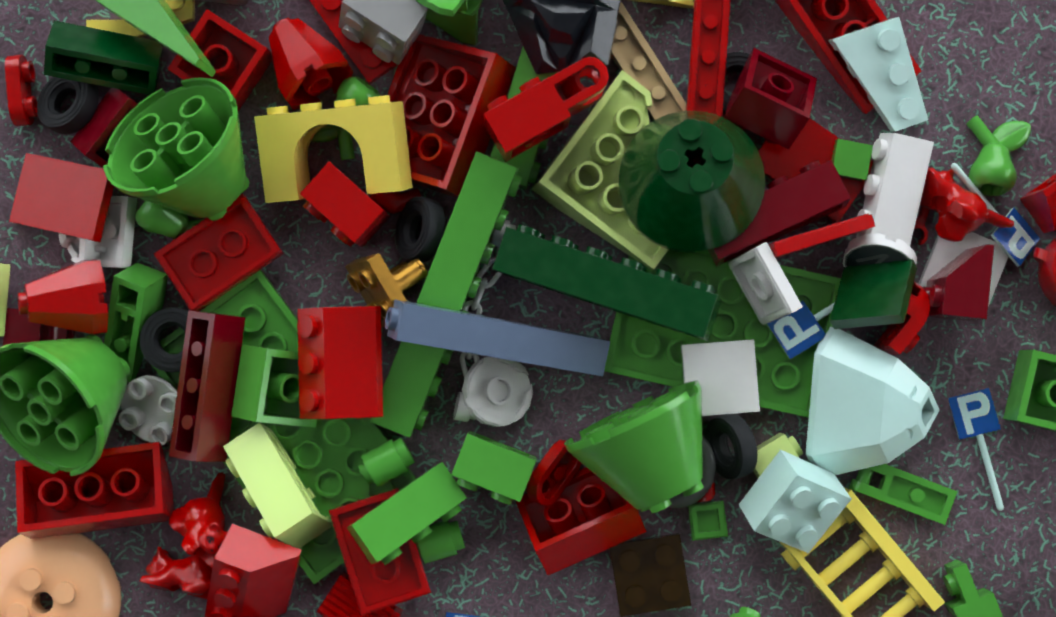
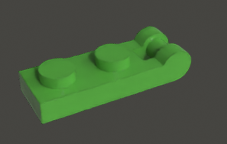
(906, 492)

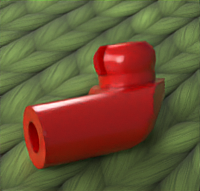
(394, 201)

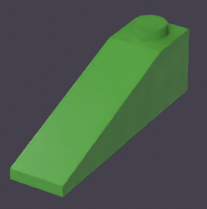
(162, 25)

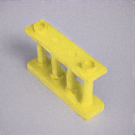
(872, 538)

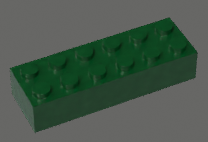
(608, 284)

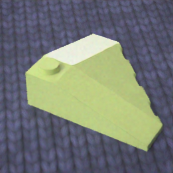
(586, 170)

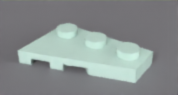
(885, 71)

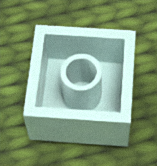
(794, 501)

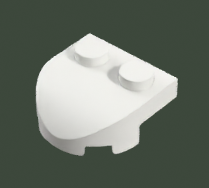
(116, 241)

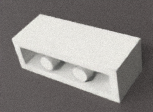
(896, 185)

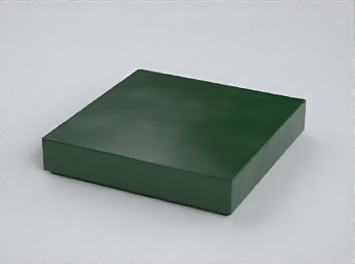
(873, 294)

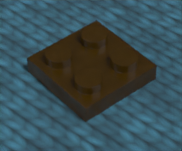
(650, 575)

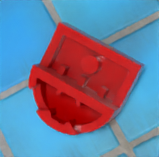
(904, 336)

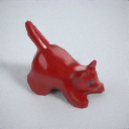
(958, 208)
(202, 523)
(168, 574)

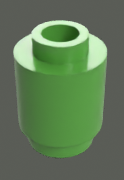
(386, 462)
(441, 542)

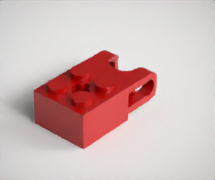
(543, 107)

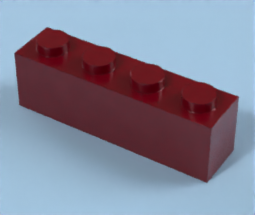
(788, 207)
(206, 386)

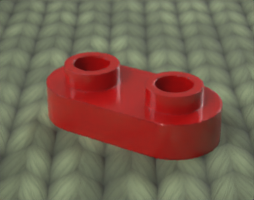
(21, 103)
(552, 475)

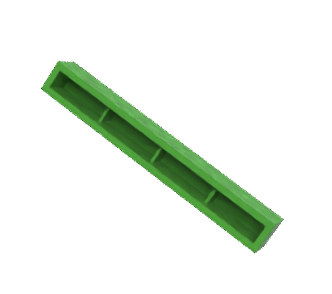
(448, 286)

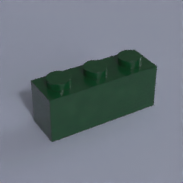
(103, 58)

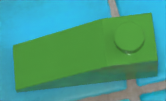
(133, 299)

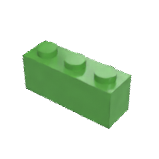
(407, 515)

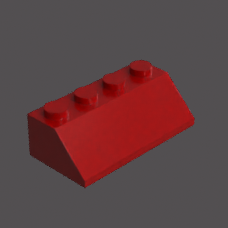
(119, 491)

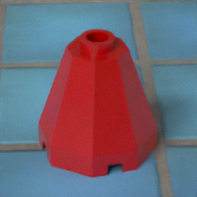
(305, 62)
(68, 298)

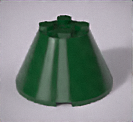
(691, 181)

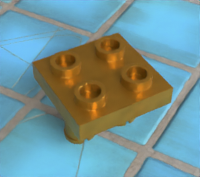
(379, 284)

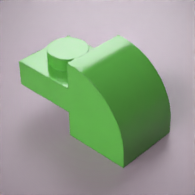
(969, 600)

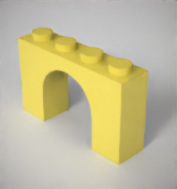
(376, 127)

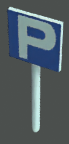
(1015, 241)
(799, 329)
(974, 416)

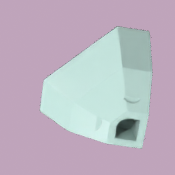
(863, 405)

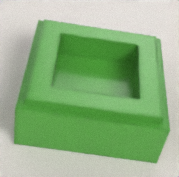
(852, 159)
(707, 520)

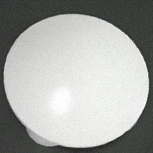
(149, 409)

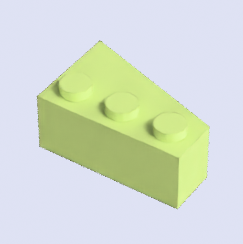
(275, 487)

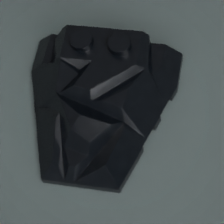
(564, 30)

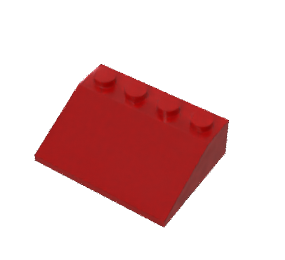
(444, 102)

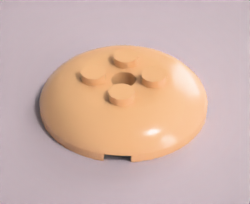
(66, 568)

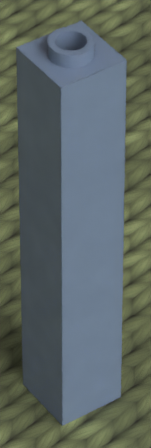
(496, 338)

